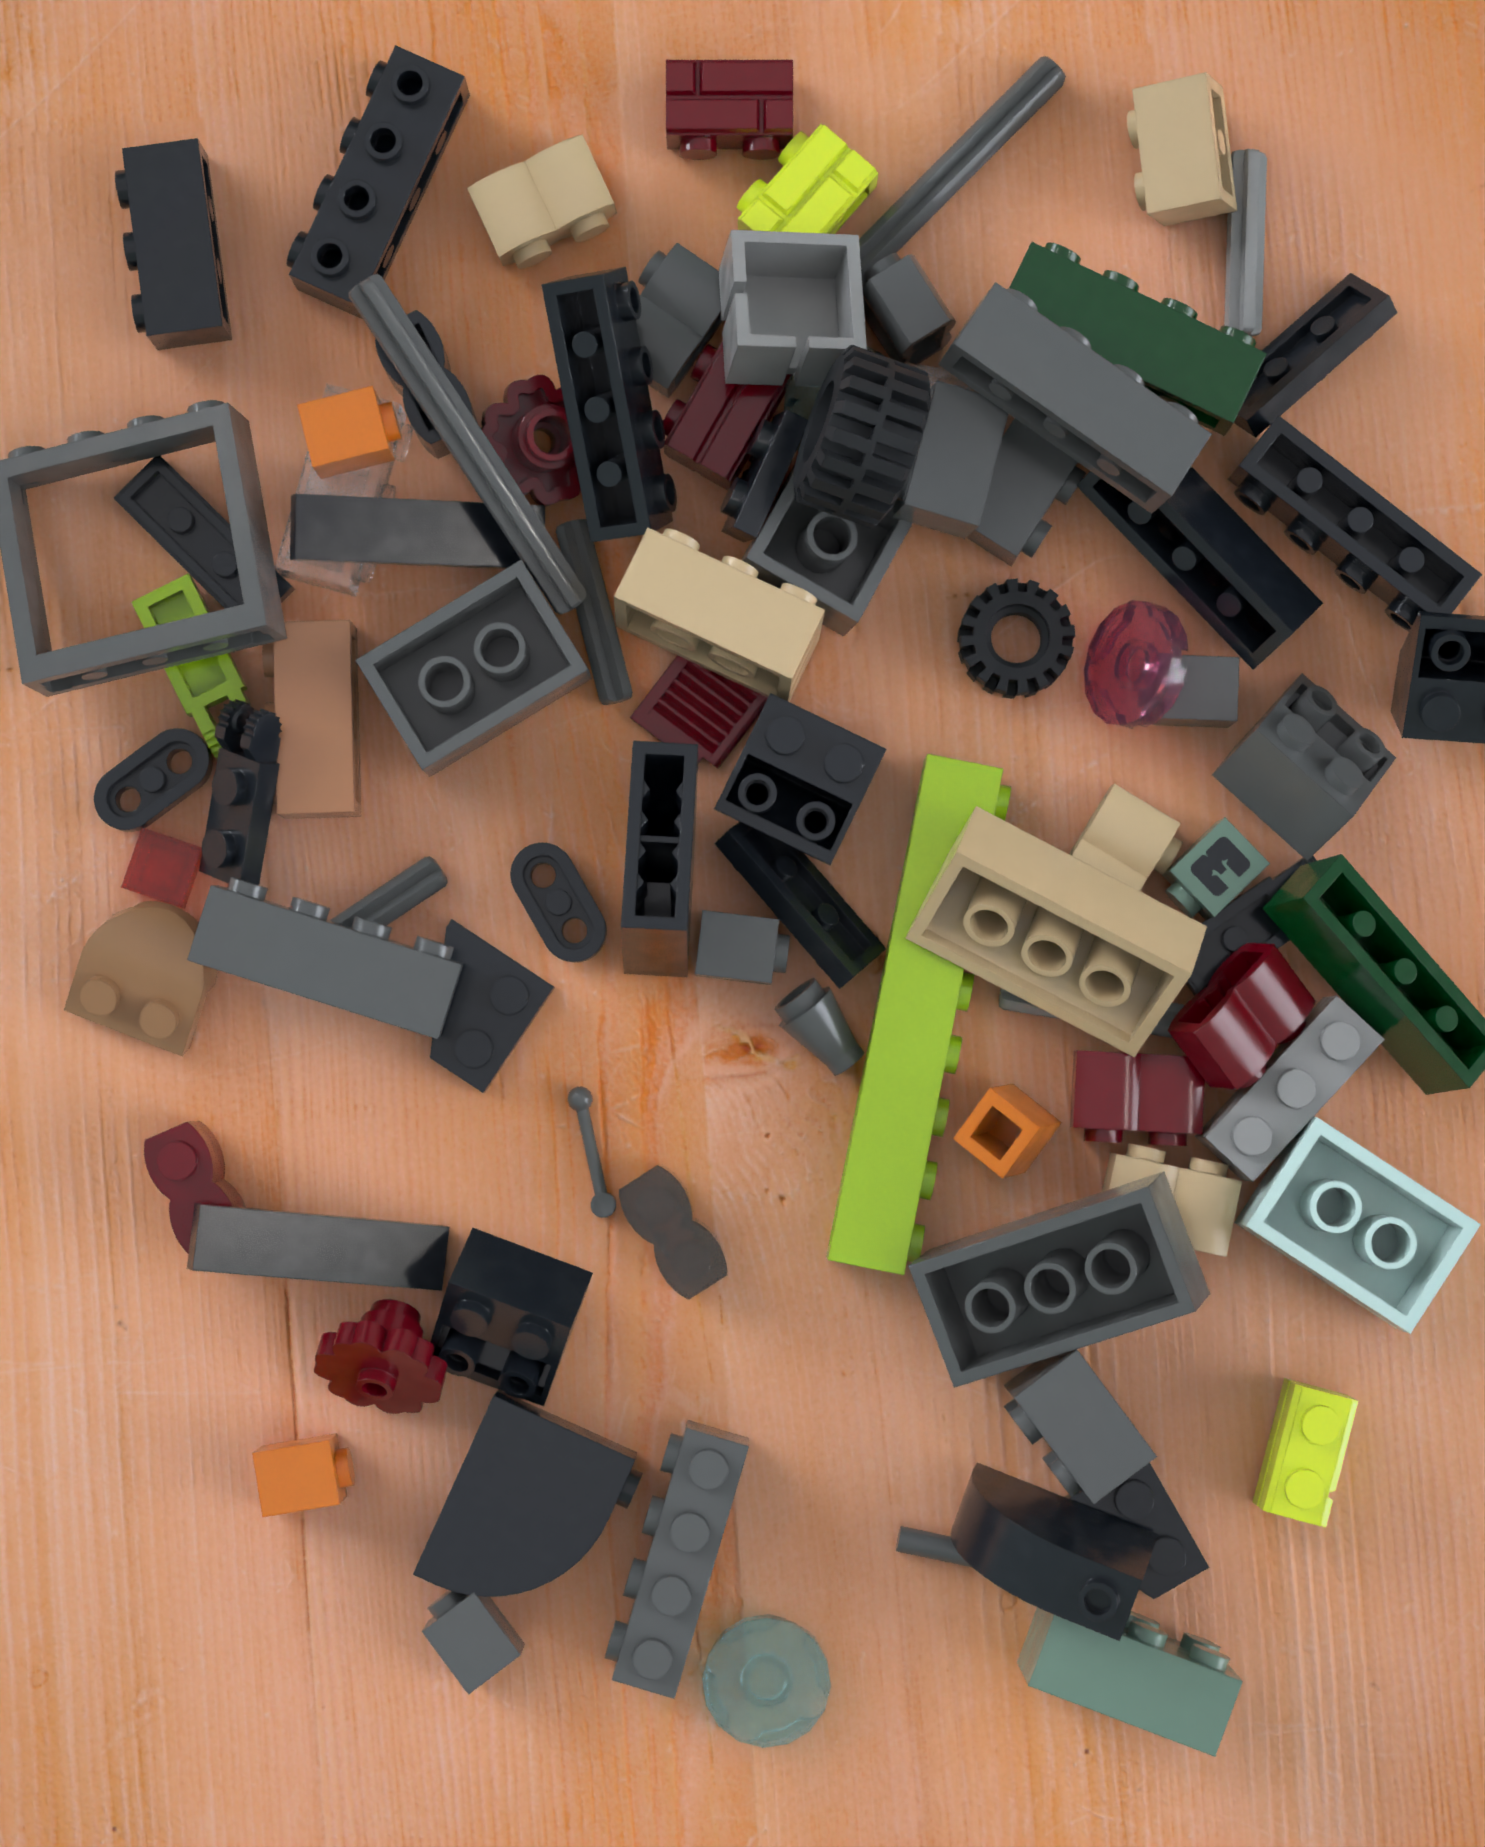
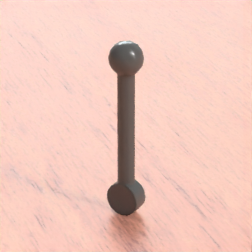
(603, 1202)

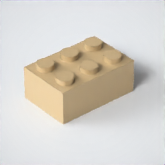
(718, 613)

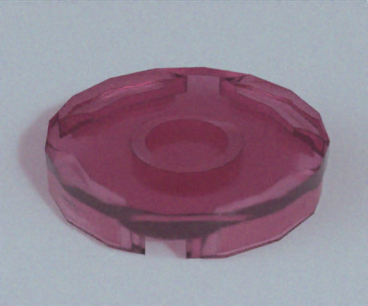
(1135, 664)

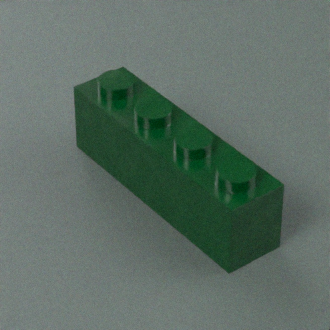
(1157, 340)
(1382, 973)

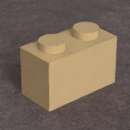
(1182, 150)

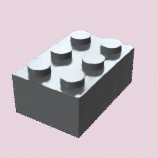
(474, 668)

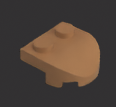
(140, 978)

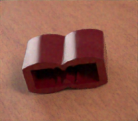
(1242, 1016)
(1136, 1094)
(188, 1170)

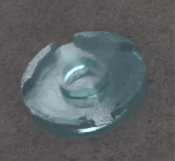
(766, 1681)

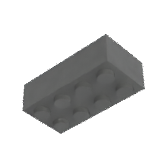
(1060, 1280)

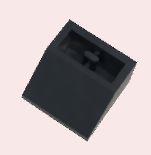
(1442, 679)
(800, 779)
(508, 1316)

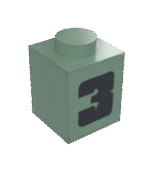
(1213, 871)

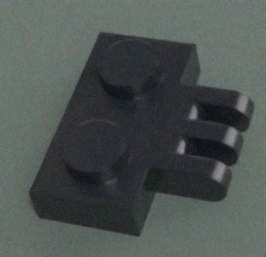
(753, 493)

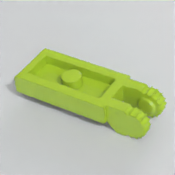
(199, 682)

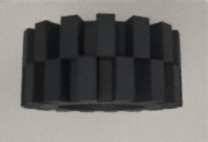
(1021, 600)

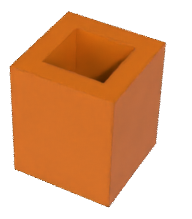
(349, 431)
(1007, 1130)
(302, 1474)

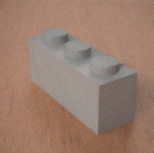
(1295, 1086)

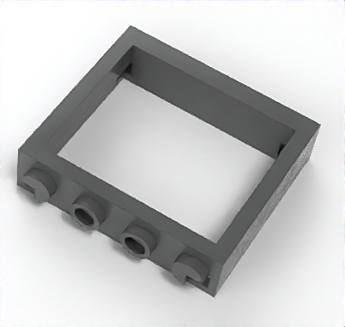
(163, 645)

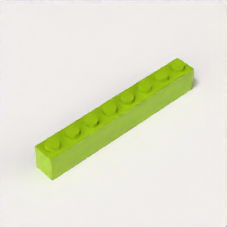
(909, 1040)

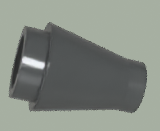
(819, 1025)

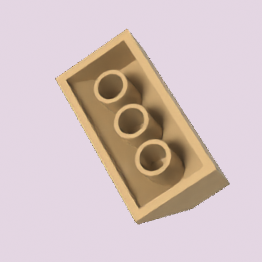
(1057, 932)

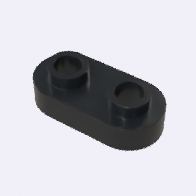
(152, 776)
(559, 903)

